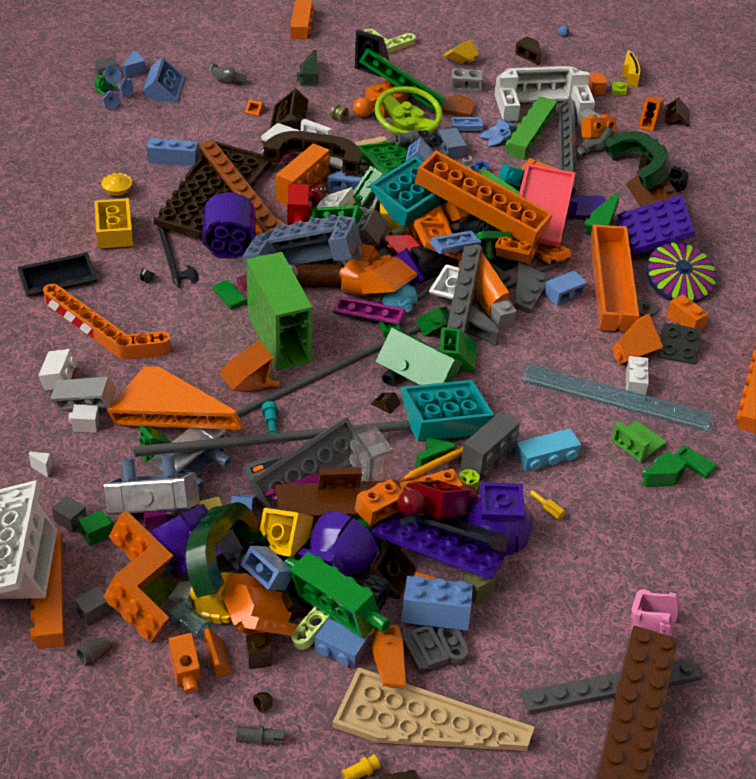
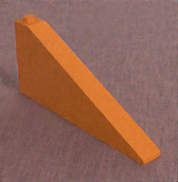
(168, 401)

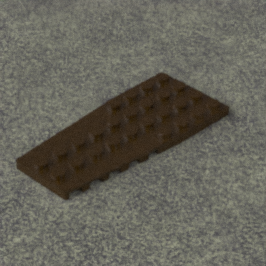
(186, 207)

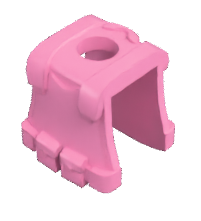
(655, 611)

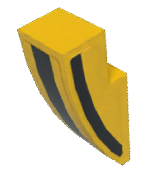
(631, 69)

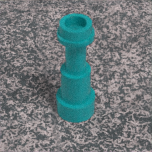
(270, 412)

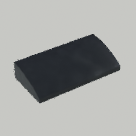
(63, 271)
(465, 531)

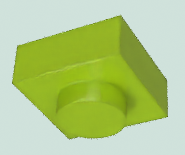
(618, 88)

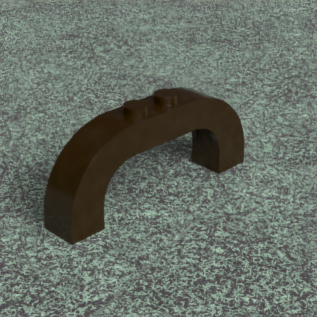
(299, 141)

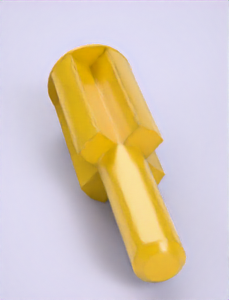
(549, 506)

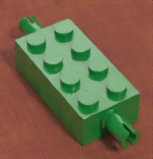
(336, 595)

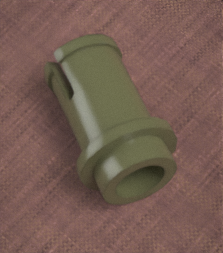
(400, 231)

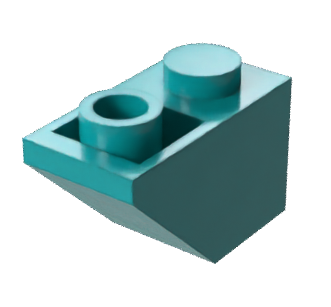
(511, 174)

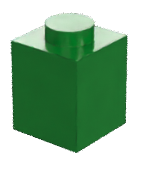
(96, 527)

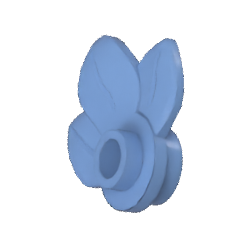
(496, 135)

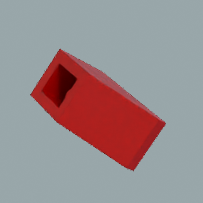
(400, 242)

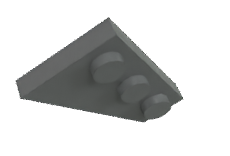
(529, 287)

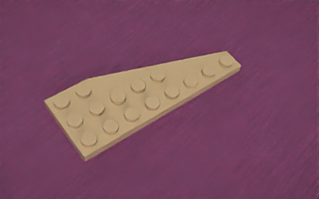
(423, 718)

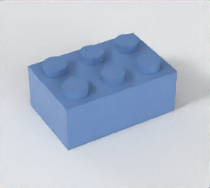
(437, 603)

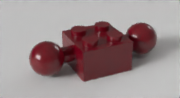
(437, 499)

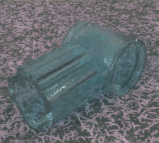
(184, 615)

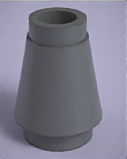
(92, 650)

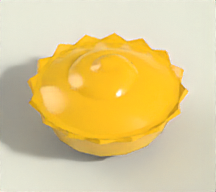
(116, 184)

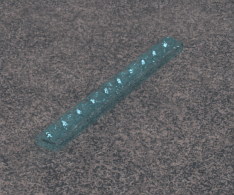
(616, 397)

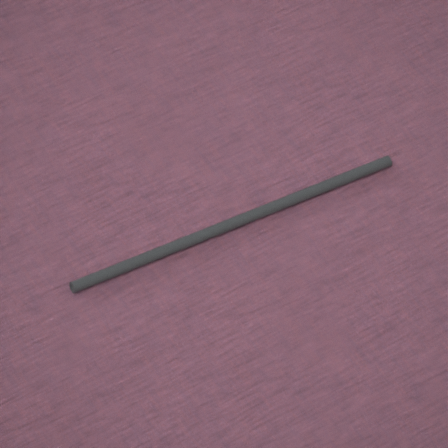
(237, 441)

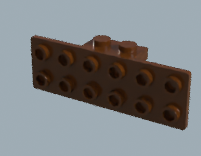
(333, 492)

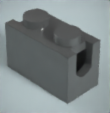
(371, 227)

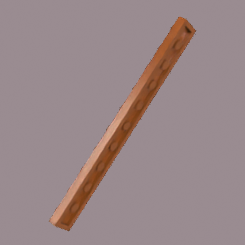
(237, 183)

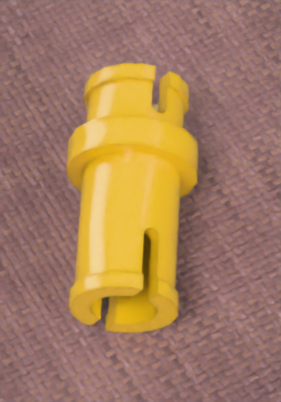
(364, 767)

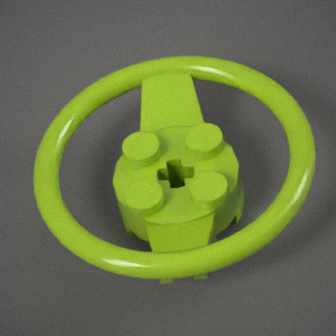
(406, 116)

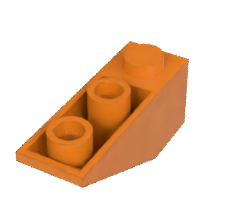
(389, 656)

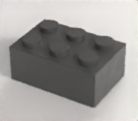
(490, 445)

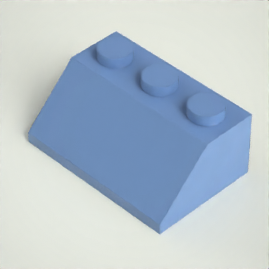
(163, 82)
(172, 152)

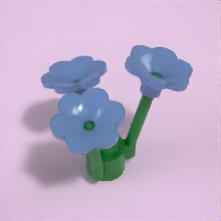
(112, 74)

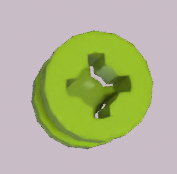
(470, 476)

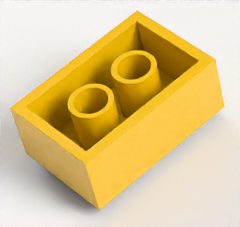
(113, 223)

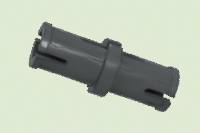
(260, 735)

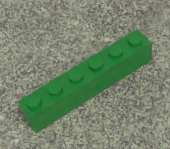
(398, 76)

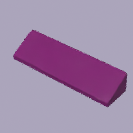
(370, 310)

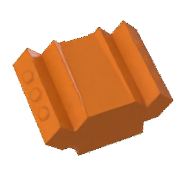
(255, 607)

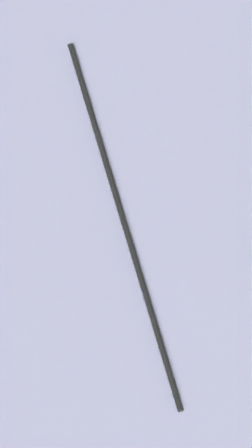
(357, 356)

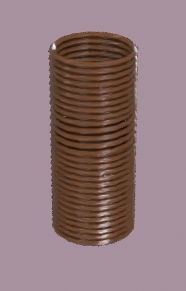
(319, 275)

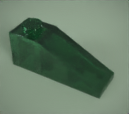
(309, 71)

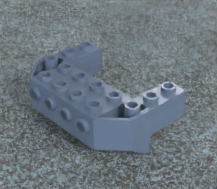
(310, 241)

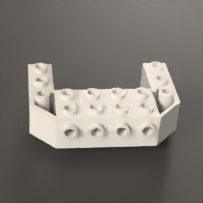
(551, 82)

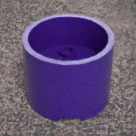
(228, 225)

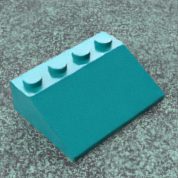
(402, 196)
(445, 409)

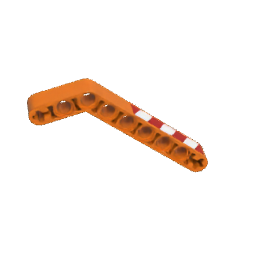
(103, 331)

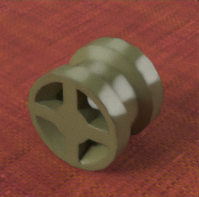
(339, 112)

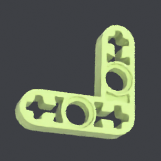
(392, 44)
(300, 630)

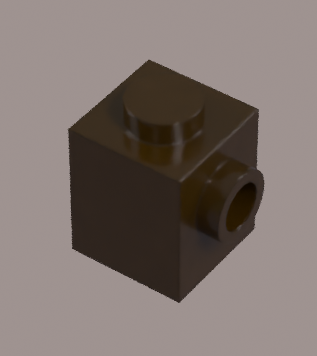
(258, 650)

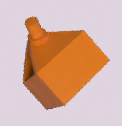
(250, 370)

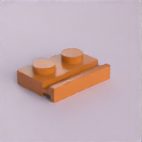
(554, 253)

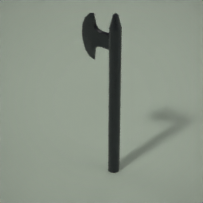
(190, 273)

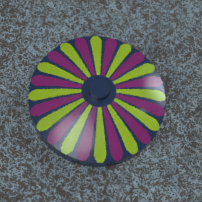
(680, 270)

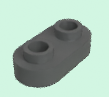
(453, 645)

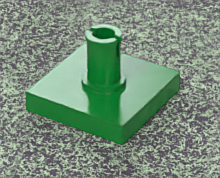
(489, 238)

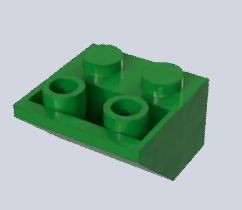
(460, 346)

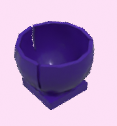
(502, 510)
(175, 536)
(350, 551)

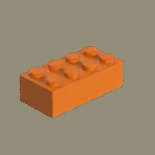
(307, 168)

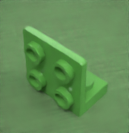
(636, 440)

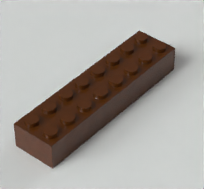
(637, 706)

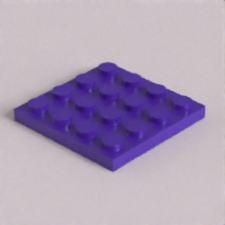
(657, 224)

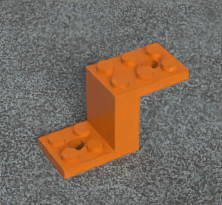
(147, 564)

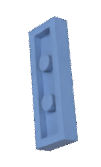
(454, 242)

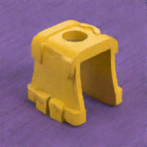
(212, 605)

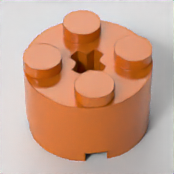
(350, 277)

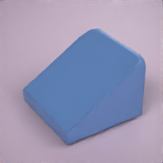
(506, 124)

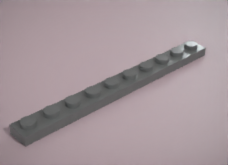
(567, 139)

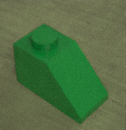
(433, 320)

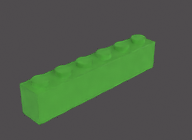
(531, 127)

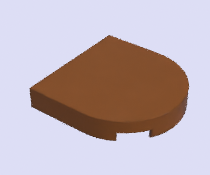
(458, 106)

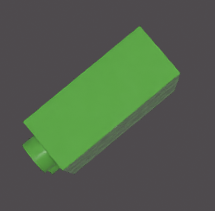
(279, 310)

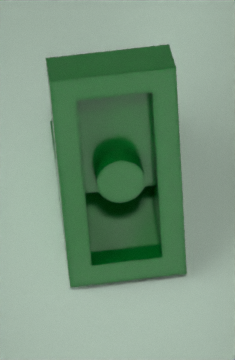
(434, 449)

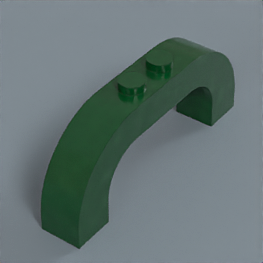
(641, 142)
(203, 541)

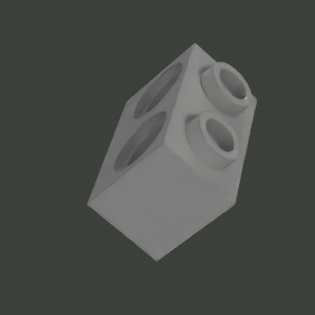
(466, 80)

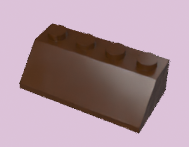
(659, 193)

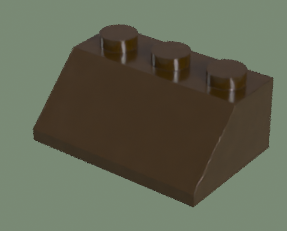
(290, 110)

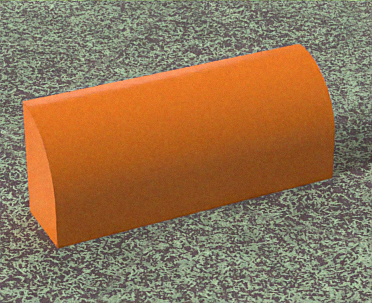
(488, 286)

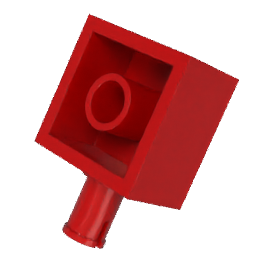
(299, 203)

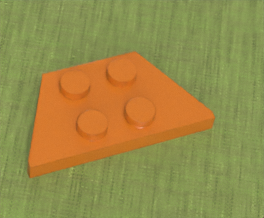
(434, 227)

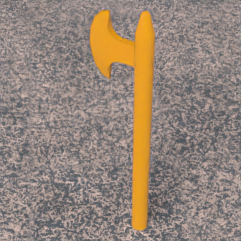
(433, 464)

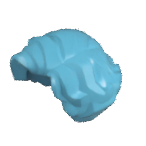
(402, 298)

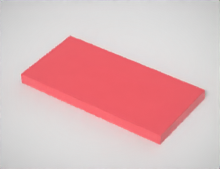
(552, 191)

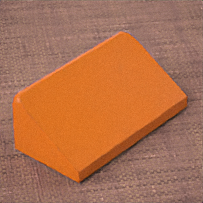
(217, 653)

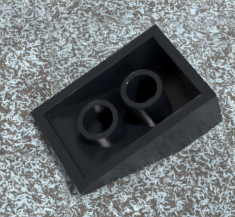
(368, 40)

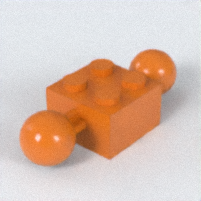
(363, 106)

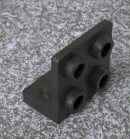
(679, 343)

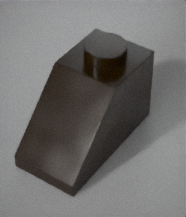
(529, 50)

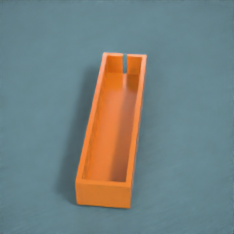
(613, 278)

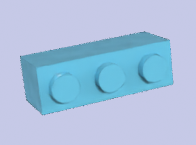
(547, 450)

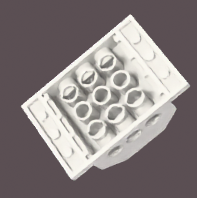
(25, 543)

